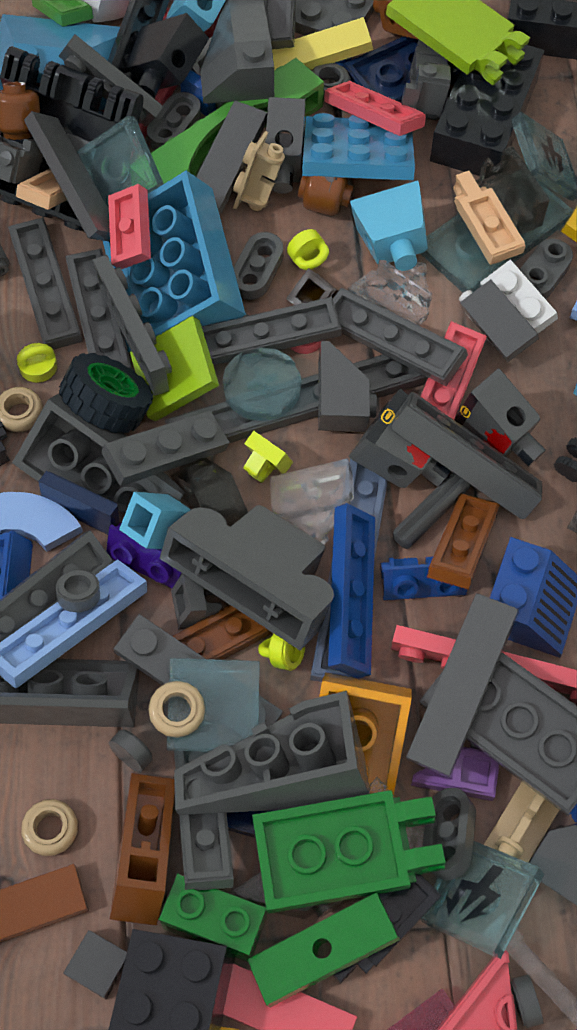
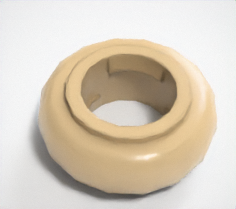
(16, 396)
(171, 690)
(62, 841)

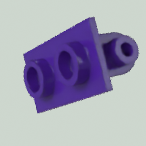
(139, 558)

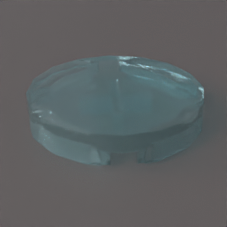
(262, 384)

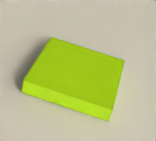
(190, 365)

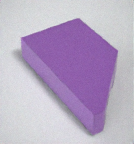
(473, 774)

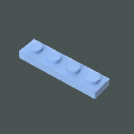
(59, 630)

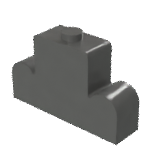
(256, 567)

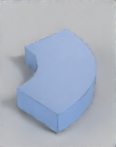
(37, 519)

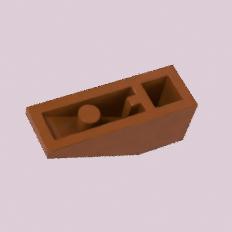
(143, 850)

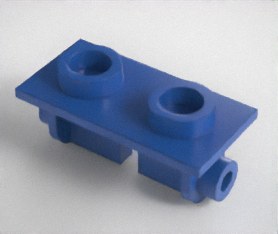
(409, 580)

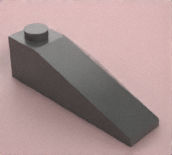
(239, 55)
(73, 450)
(281, 766)

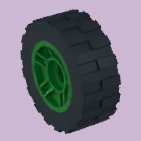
(105, 393)

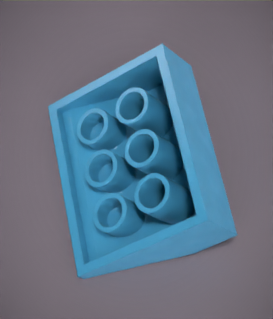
(188, 262)

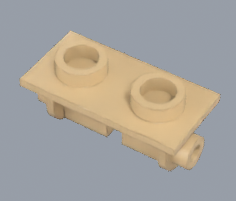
(261, 161)
(522, 824)

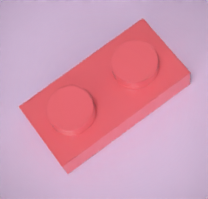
(129, 226)

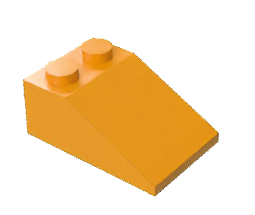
(381, 721)

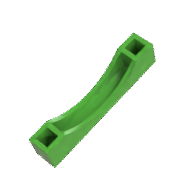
(191, 146)

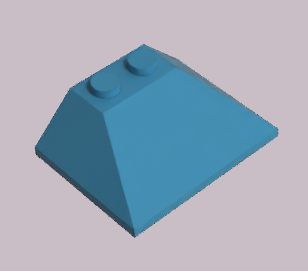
(49, 38)

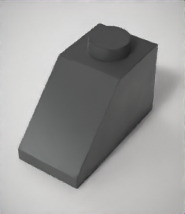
(342, 393)

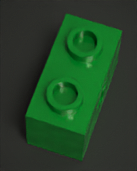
(214, 918)

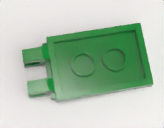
(342, 849)

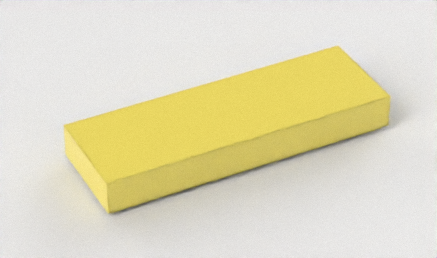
(327, 45)

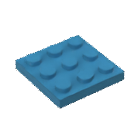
(355, 149)

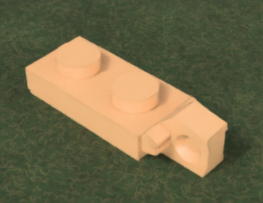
(487, 220)

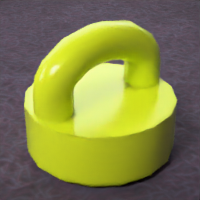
(308, 249)
(37, 362)
(281, 653)

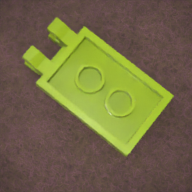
(462, 33)

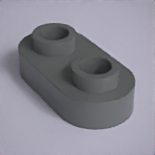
(169, 120)
(547, 267)
(254, 268)
(454, 835)

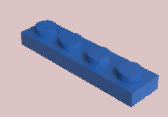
(353, 592)

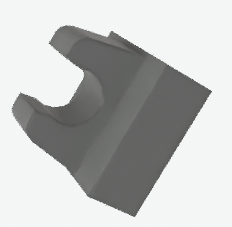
(191, 603)

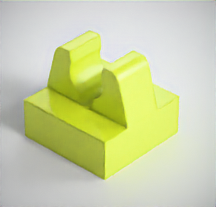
(265, 458)

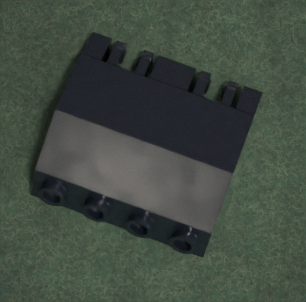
(75, 102)

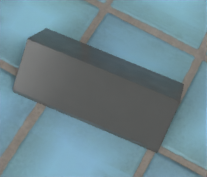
(74, 695)

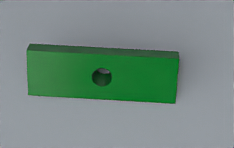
(295, 961)

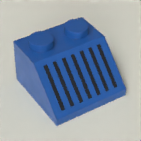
(542, 591)

